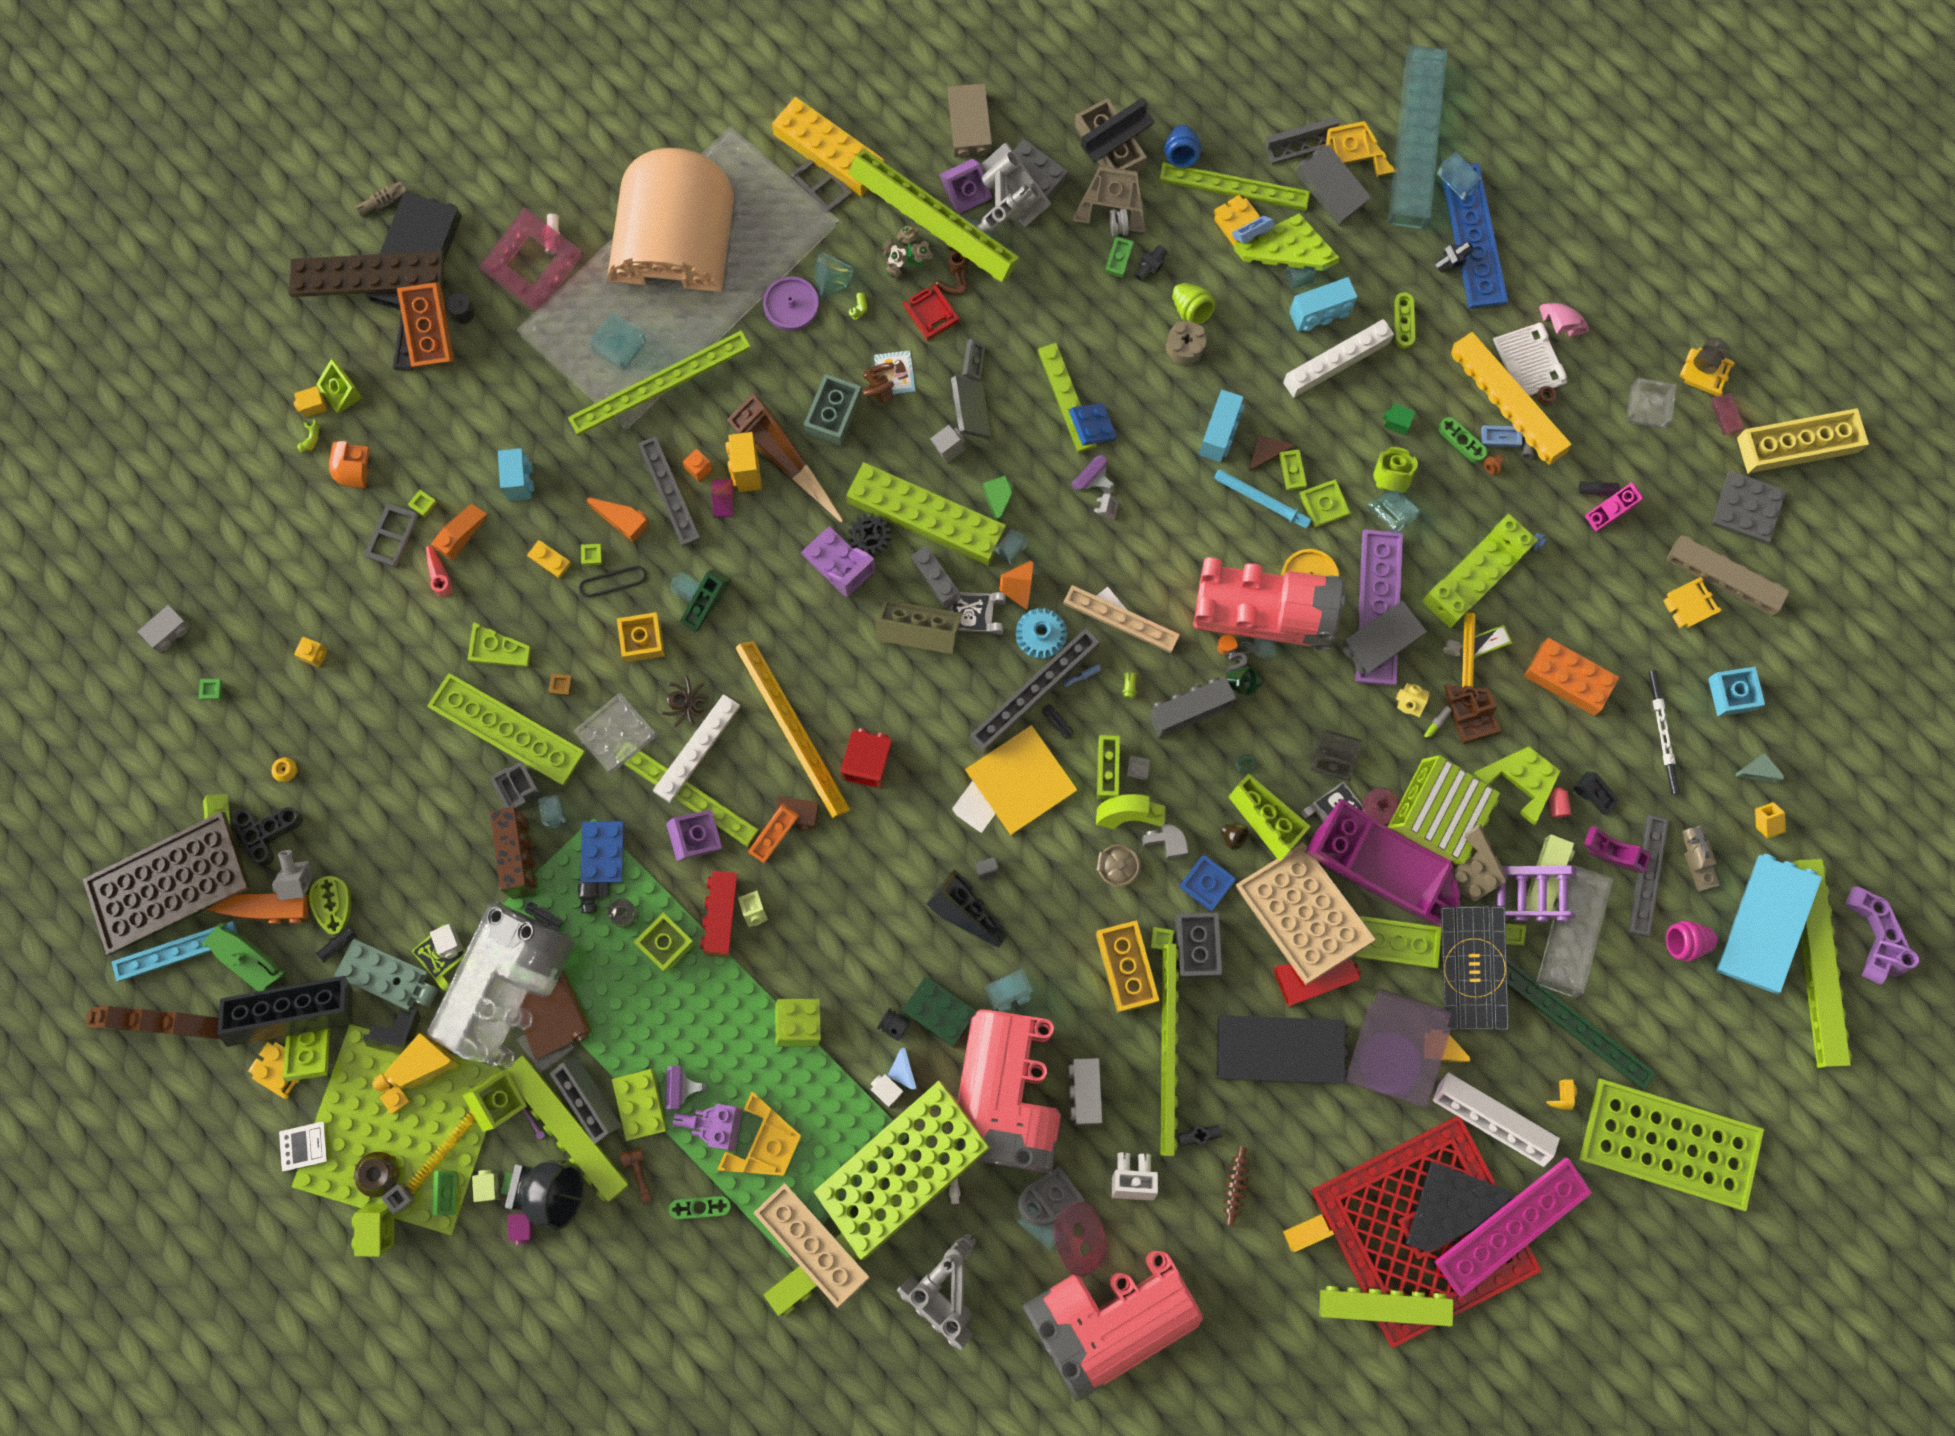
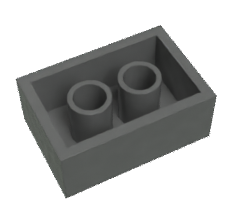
(1044, 170)
(1198, 945)

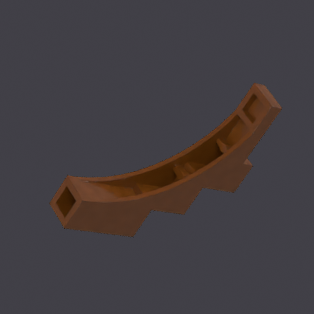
(153, 1022)

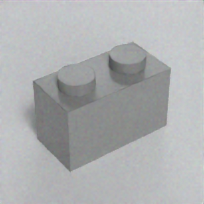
(948, 443)
(164, 629)

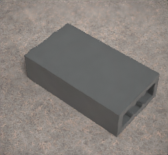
(1332, 184)
(1383, 638)

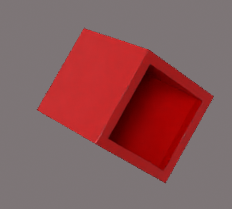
(866, 758)

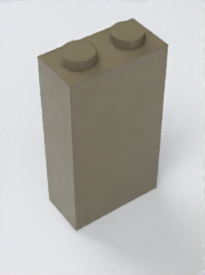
(969, 120)

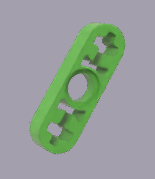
(1447, 434)
(684, 1214)

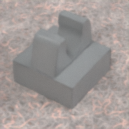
(1108, 506)

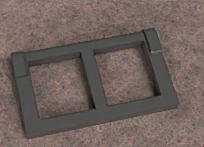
(812, 191)
(379, 531)

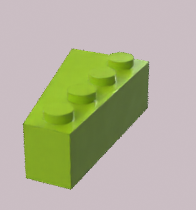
(1268, 816)

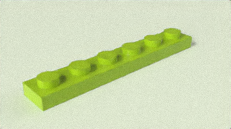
(1062, 389)

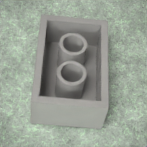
(1085, 1092)

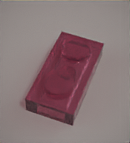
(1727, 414)

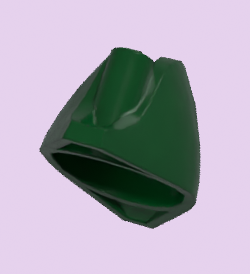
(1245, 680)

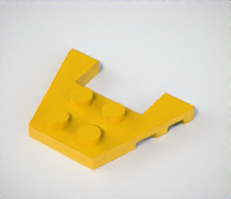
(1357, 143)
(772, 1145)

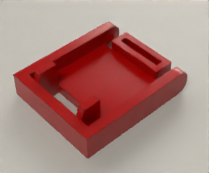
(929, 310)

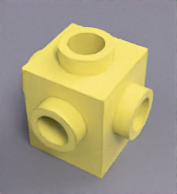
(1412, 699)

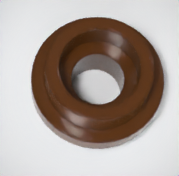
(1550, 392)

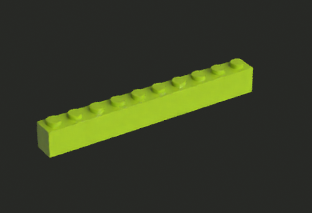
(933, 215)
(1823, 977)
(799, 1285)

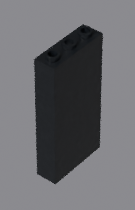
(418, 227)
(1281, 1049)

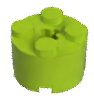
(1395, 469)

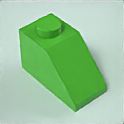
(999, 495)

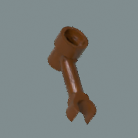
(633, 1159)

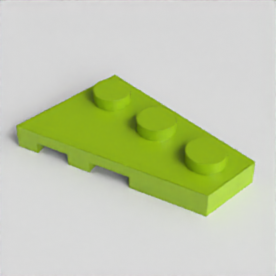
(496, 649)

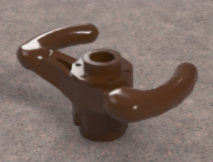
(957, 267)
(879, 384)

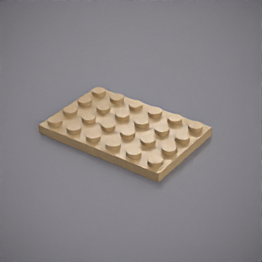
(1305, 914)

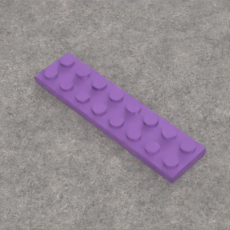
(1379, 591)

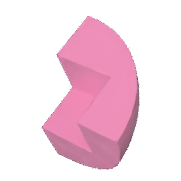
(1564, 319)

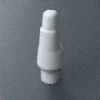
(954, 1192)

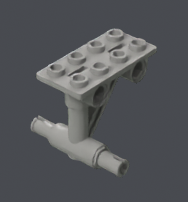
(1015, 190)
(930, 1303)

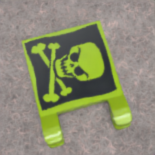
(435, 964)

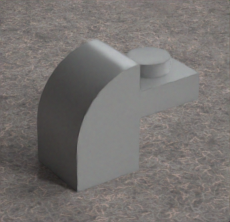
(1171, 838)

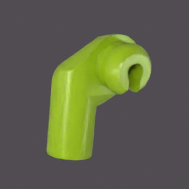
(858, 311)

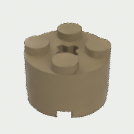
(1188, 333)

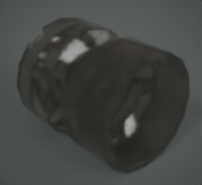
(1711, 355)
(623, 913)

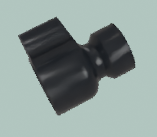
(589, 893)

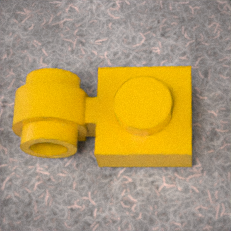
(394, 1097)

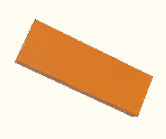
(773, 833)

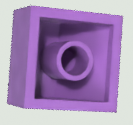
(965, 185)
(693, 835)

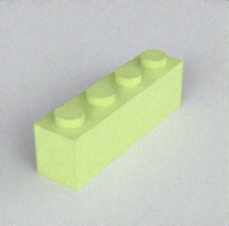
(1553, 853)

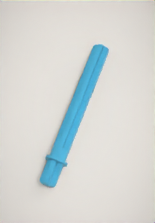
(1263, 499)

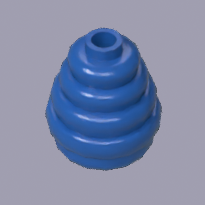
(1183, 147)

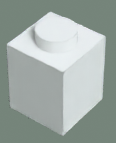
(446, 941)
(886, 1090)

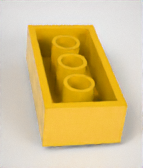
(1127, 966)

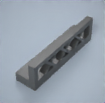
(1298, 136)

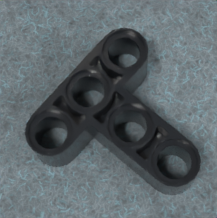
(262, 829)

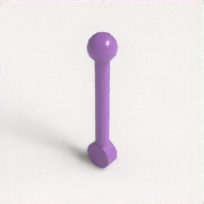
(539, 1134)

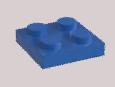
(1092, 424)
(1207, 883)

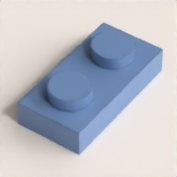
(1257, 227)
(1500, 436)

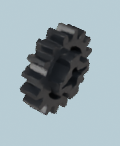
(872, 526)

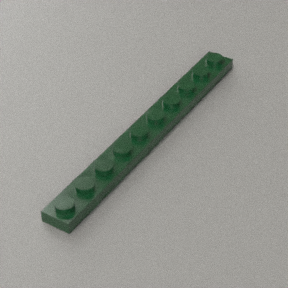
(1578, 1027)

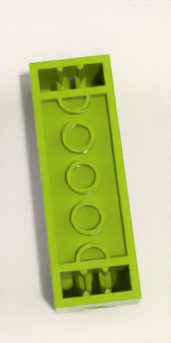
(1479, 571)

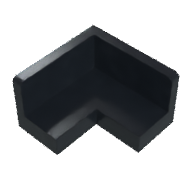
(394, 1039)

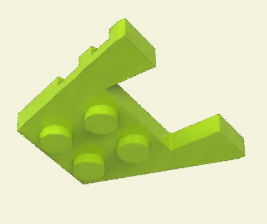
(1527, 772)

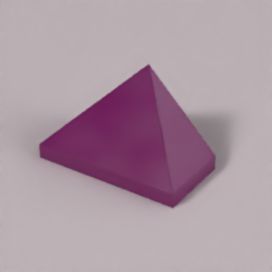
(722, 498)

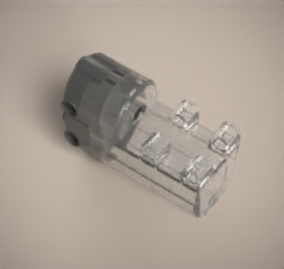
(501, 964)

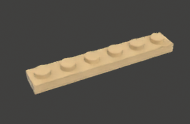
(1121, 619)

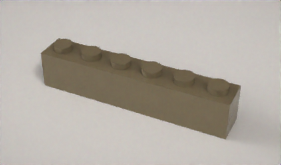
(1727, 575)

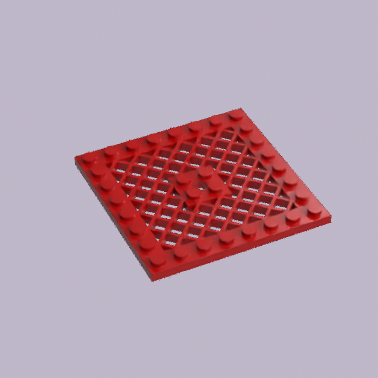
(1362, 1176)

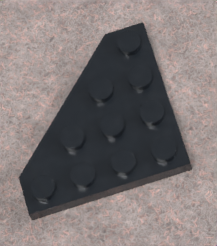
(1452, 1206)

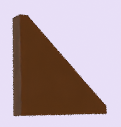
(1266, 450)

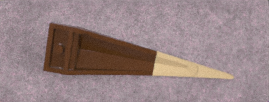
(777, 446)

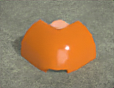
(349, 464)

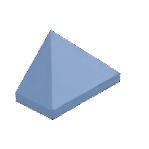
(901, 1071)

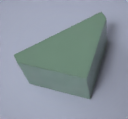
(1761, 770)

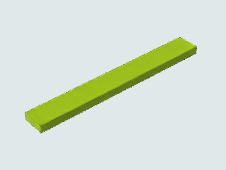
(1235, 186)
(695, 799)

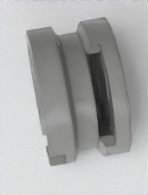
(1119, 222)

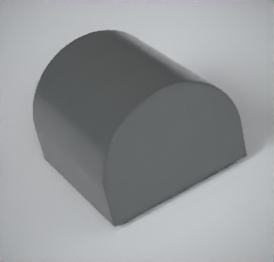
(986, 868)

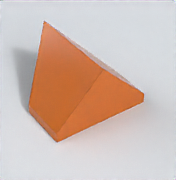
(1017, 584)

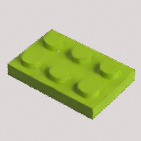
(306, 1055)
(639, 1104)

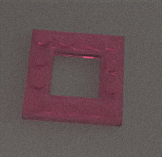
(565, 259)

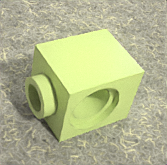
(485, 1186)

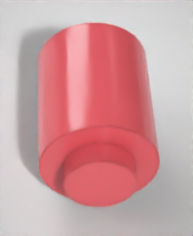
(1559, 803)

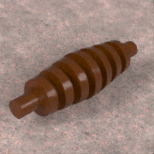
(1236, 1186)

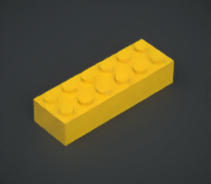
(820, 141)

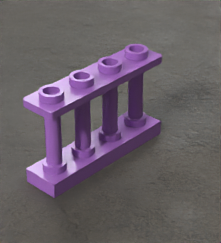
(1542, 874)

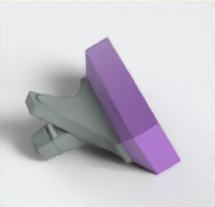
(1094, 476)
(679, 1087)

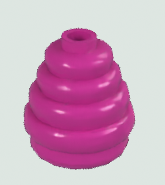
(1690, 940)

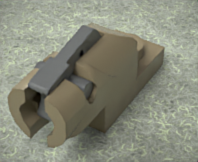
(1700, 858)

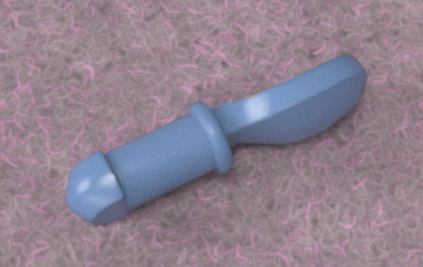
(1083, 675)

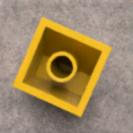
(420, 1063)

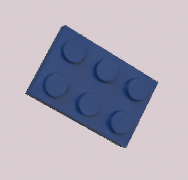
(602, 852)

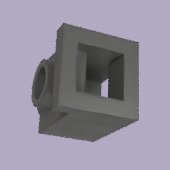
(399, 1198)

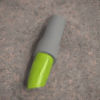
(1438, 722)

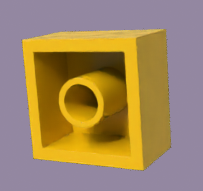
(640, 637)

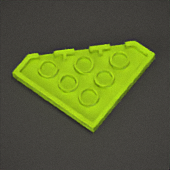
(1289, 243)

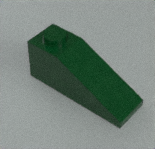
(705, 599)

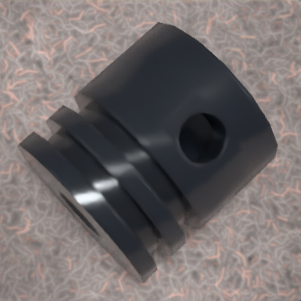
(460, 308)
(894, 1024)

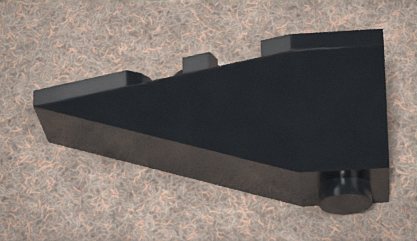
(959, 906)

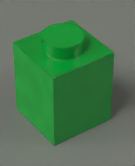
(1398, 418)

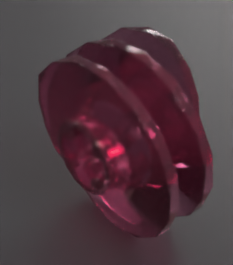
(1383, 796)

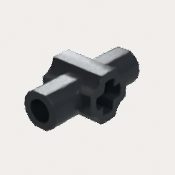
(1454, 256)
(1151, 263)
(1210, 1133)

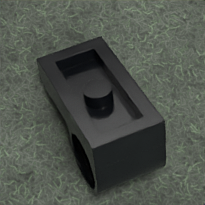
(1596, 790)

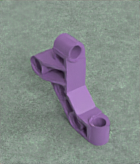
(1886, 955)

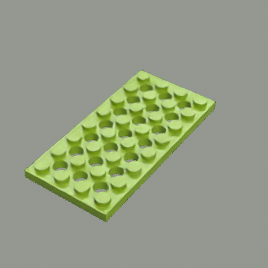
(1688, 1116)
(915, 1171)

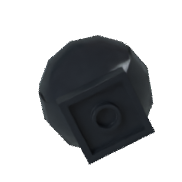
(537, 1191)

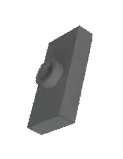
(973, 360)

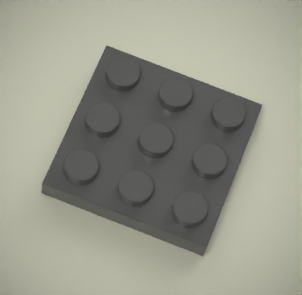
(1748, 507)

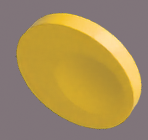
(1311, 562)

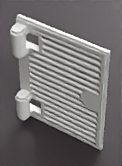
(1530, 359)

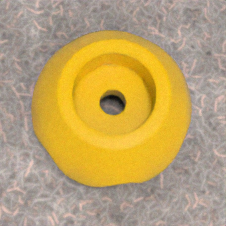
(290, 769)

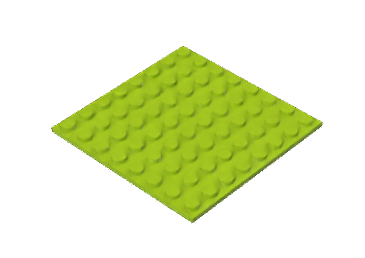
(361, 1124)

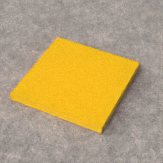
(1021, 780)

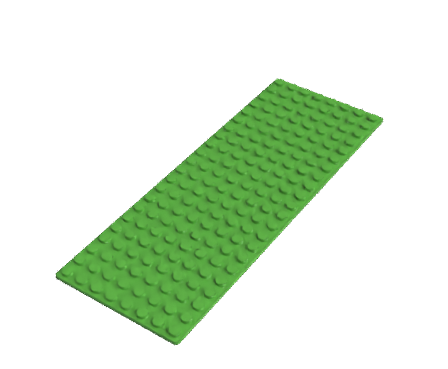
(712, 1026)

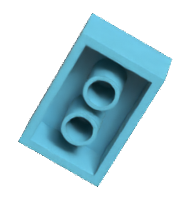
(1323, 304)
(1222, 426)

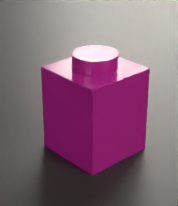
(520, 1229)

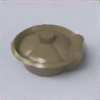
(1118, 865)

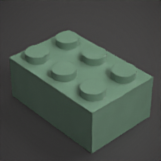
(833, 409)

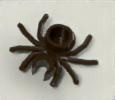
(685, 702)

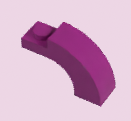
(1616, 852)

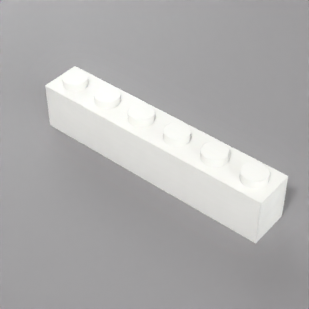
(1338, 358)
(1496, 1119)

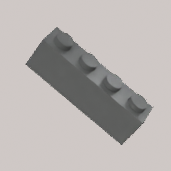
(586, 1099)

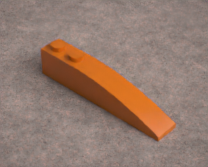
(264, 908)

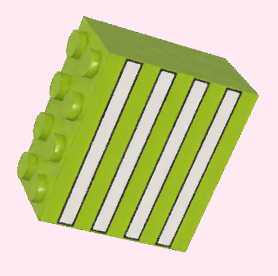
(1442, 808)

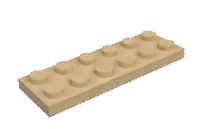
(811, 1245)

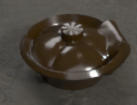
(376, 1174)

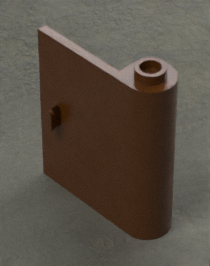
(556, 1019)

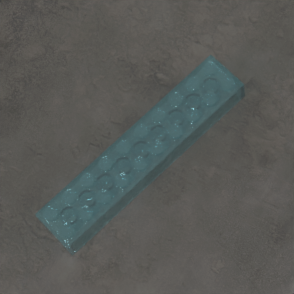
(1418, 137)

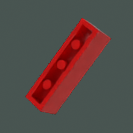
(720, 914)

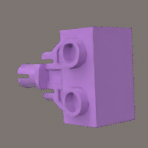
(718, 1125)

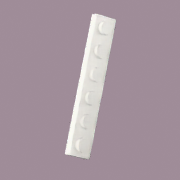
(696, 748)

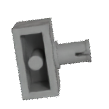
(293, 877)

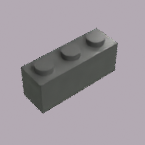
(935, 577)

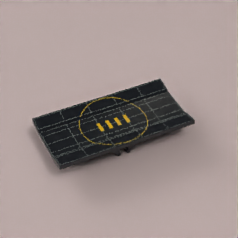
(1475, 967)

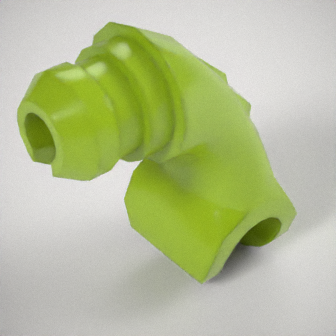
(310, 443)

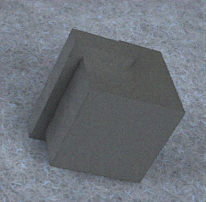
(516, 786)

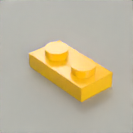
(549, 559)

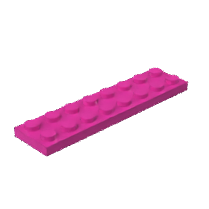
(1513, 1227)

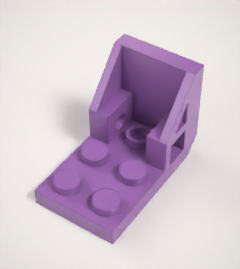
(839, 562)

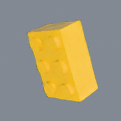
(743, 462)

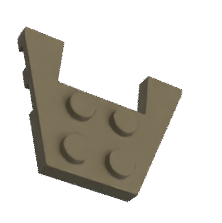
(1114, 189)
(1482, 871)

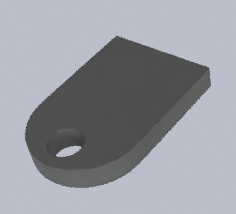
(1049, 1197)

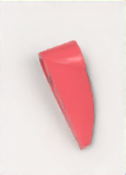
(438, 574)

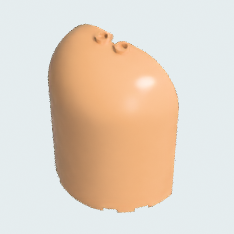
(672, 221)

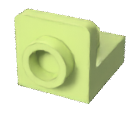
(752, 909)

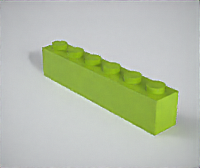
(1386, 1307)

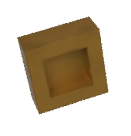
(560, 684)

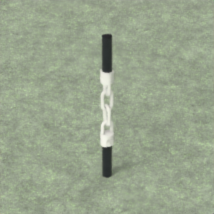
(1669, 759)

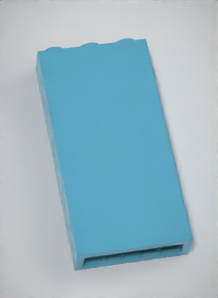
(1769, 923)

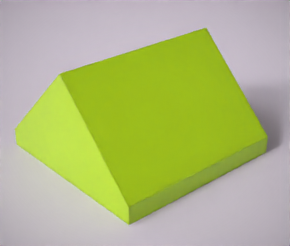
(338, 387)

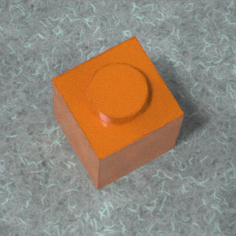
(697, 465)

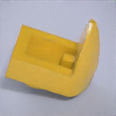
(1567, 1093)

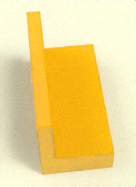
(1307, 1233)

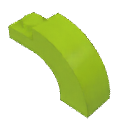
(1129, 808)

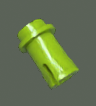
(1130, 685)

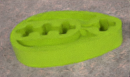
(319, 904)

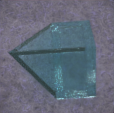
(831, 275)

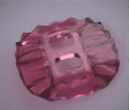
(1069, 1246)

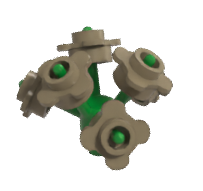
(900, 257)

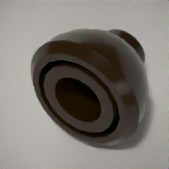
(1235, 835)

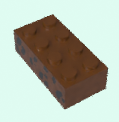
(513, 853)

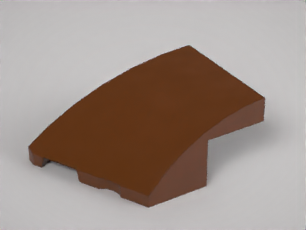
(1472, 712)

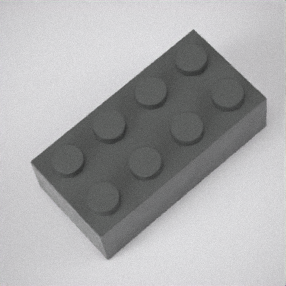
(1191, 707)

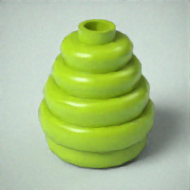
(1193, 303)

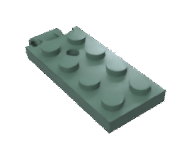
(376, 974)

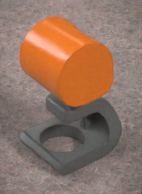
(1227, 646)

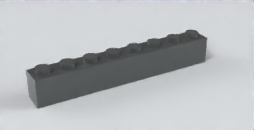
(1034, 691)

